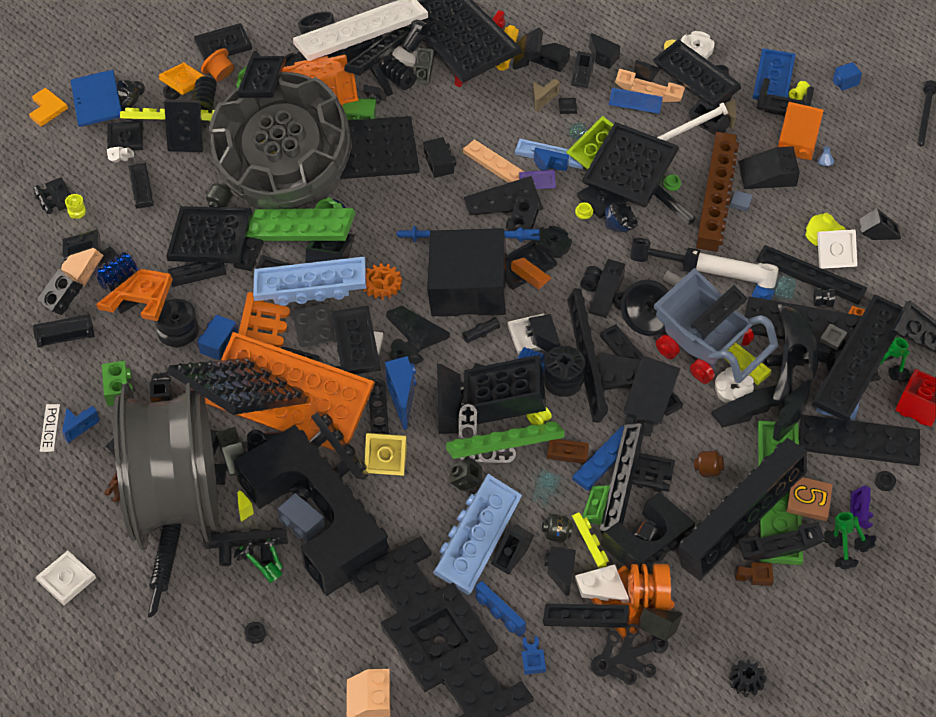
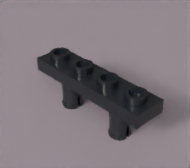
(345, 451)
(236, 538)

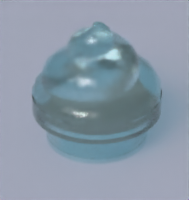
(577, 130)

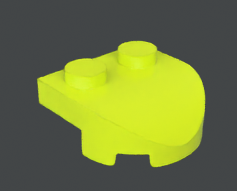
(821, 223)

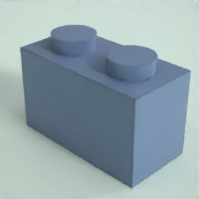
(300, 518)

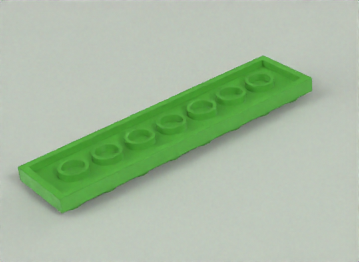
(777, 519)

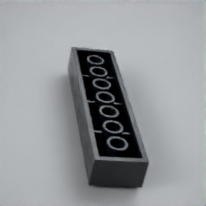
(742, 508)

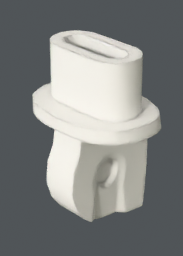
(119, 153)

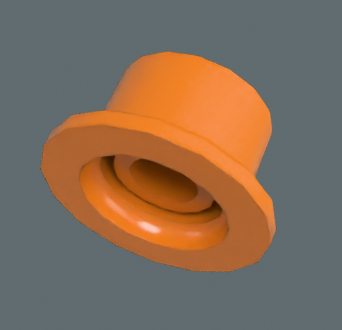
(218, 65)

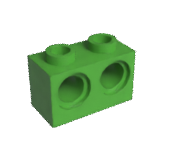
(114, 376)

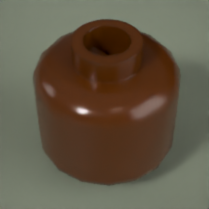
(709, 463)

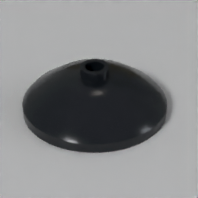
(637, 307)

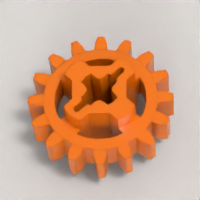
(382, 281)

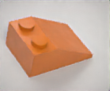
(801, 129)

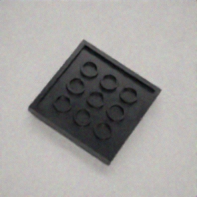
(630, 164)
(209, 234)

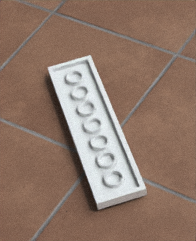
(359, 28)

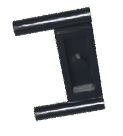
(779, 104)

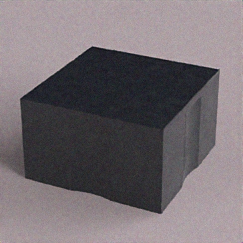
(467, 272)

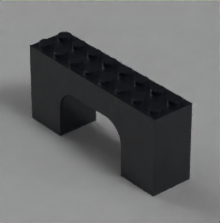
(353, 534)

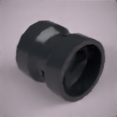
(591, 278)
(824, 297)

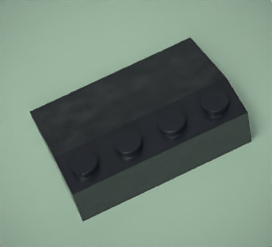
(505, 390)

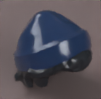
(620, 217)

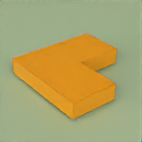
(49, 107)

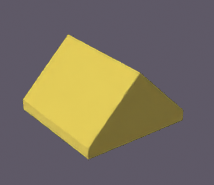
(385, 454)

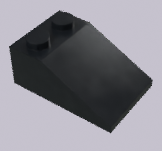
(770, 169)
(329, 250)

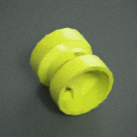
(75, 206)

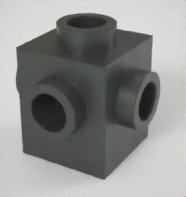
(465, 474)

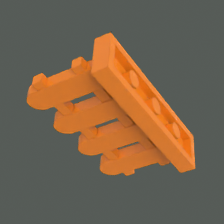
(258, 322)

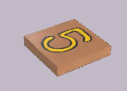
(810, 499)

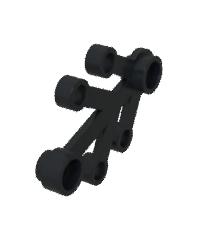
(626, 656)

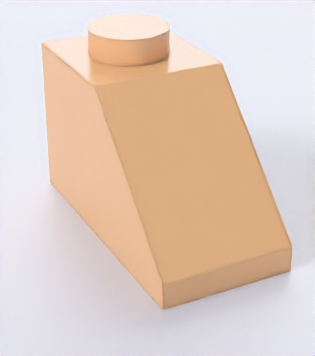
(82, 264)

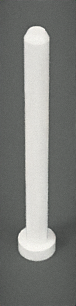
(722, 109)

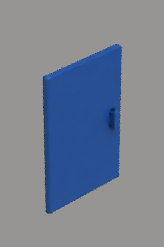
(96, 98)

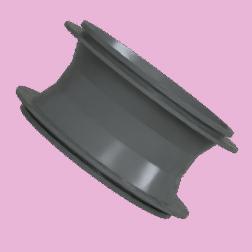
(164, 463)

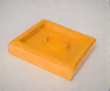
(181, 78)

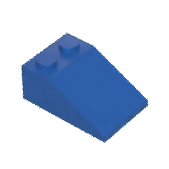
(401, 384)

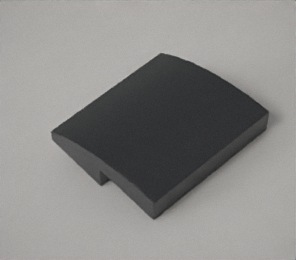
(530, 48)

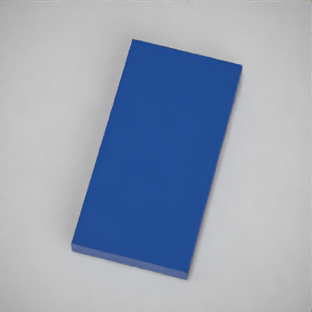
(776, 67)

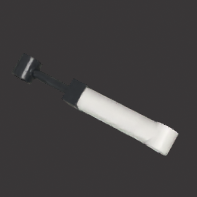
(762, 274)

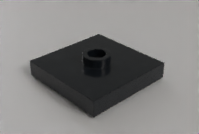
(598, 200)

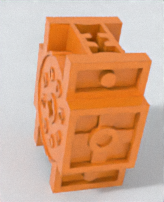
(331, 73)

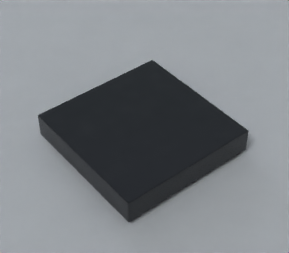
(125, 135)

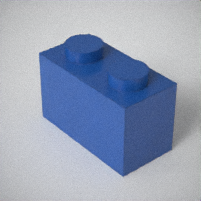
(217, 337)

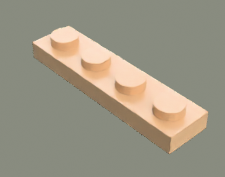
(492, 161)

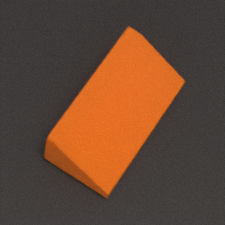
(530, 272)

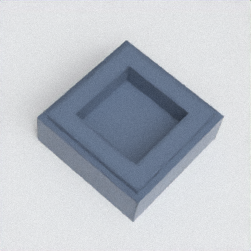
(741, 201)

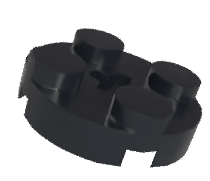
(556, 249)

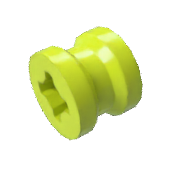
(540, 417)

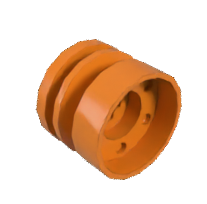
(650, 586)

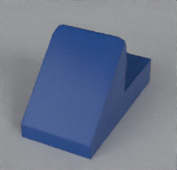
(549, 159)
(75, 426)

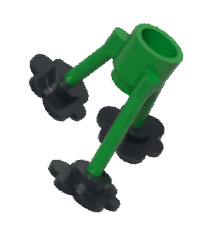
(896, 349)
(845, 523)
(270, 571)

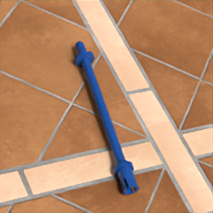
(520, 234)

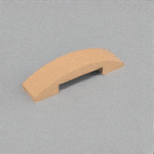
(627, 81)

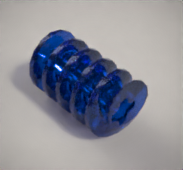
(114, 268)

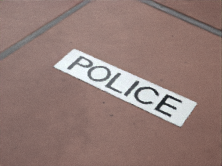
(49, 428)

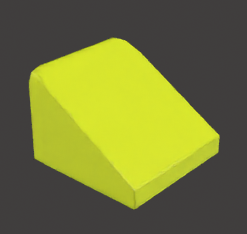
(245, 506)

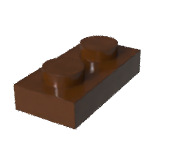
(568, 451)

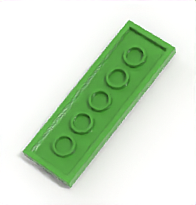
(301, 224)

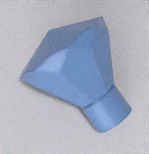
(825, 158)

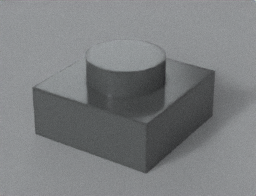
(833, 336)

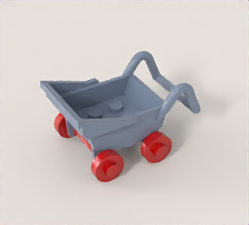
(688, 302)

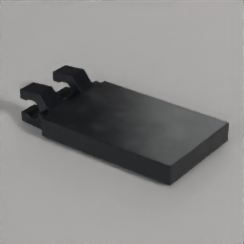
(650, 393)

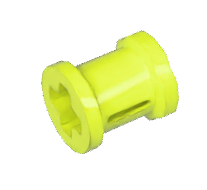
(800, 91)

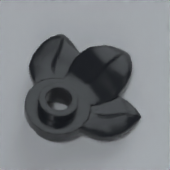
(402, 349)

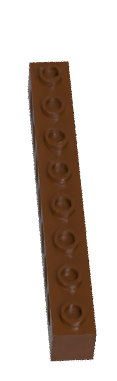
(716, 192)

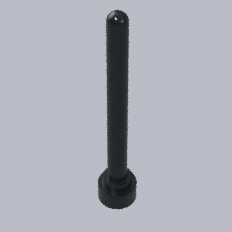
(930, 90)

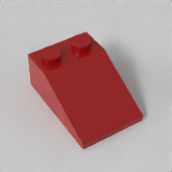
(919, 398)

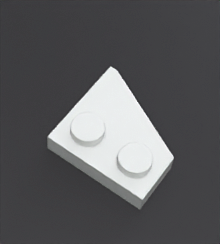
(602, 584)

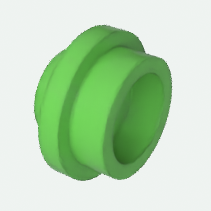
(672, 182)

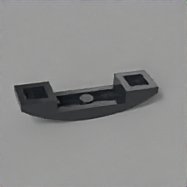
(781, 544)

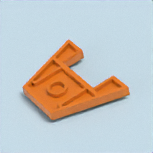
(142, 287)

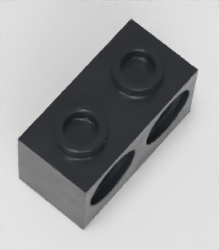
(519, 217)
(60, 292)

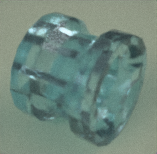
(785, 287)

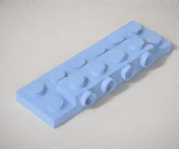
(310, 281)
(476, 533)

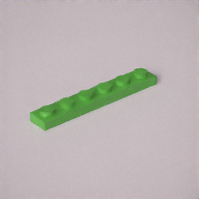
(504, 440)

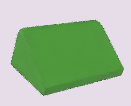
(596, 504)

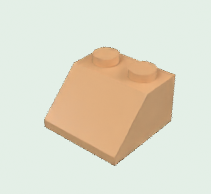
(369, 694)

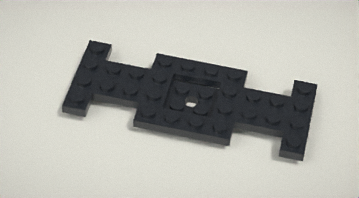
(422, 618)

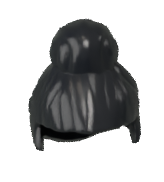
(129, 92)

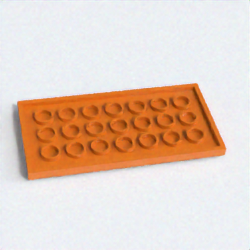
(327, 388)

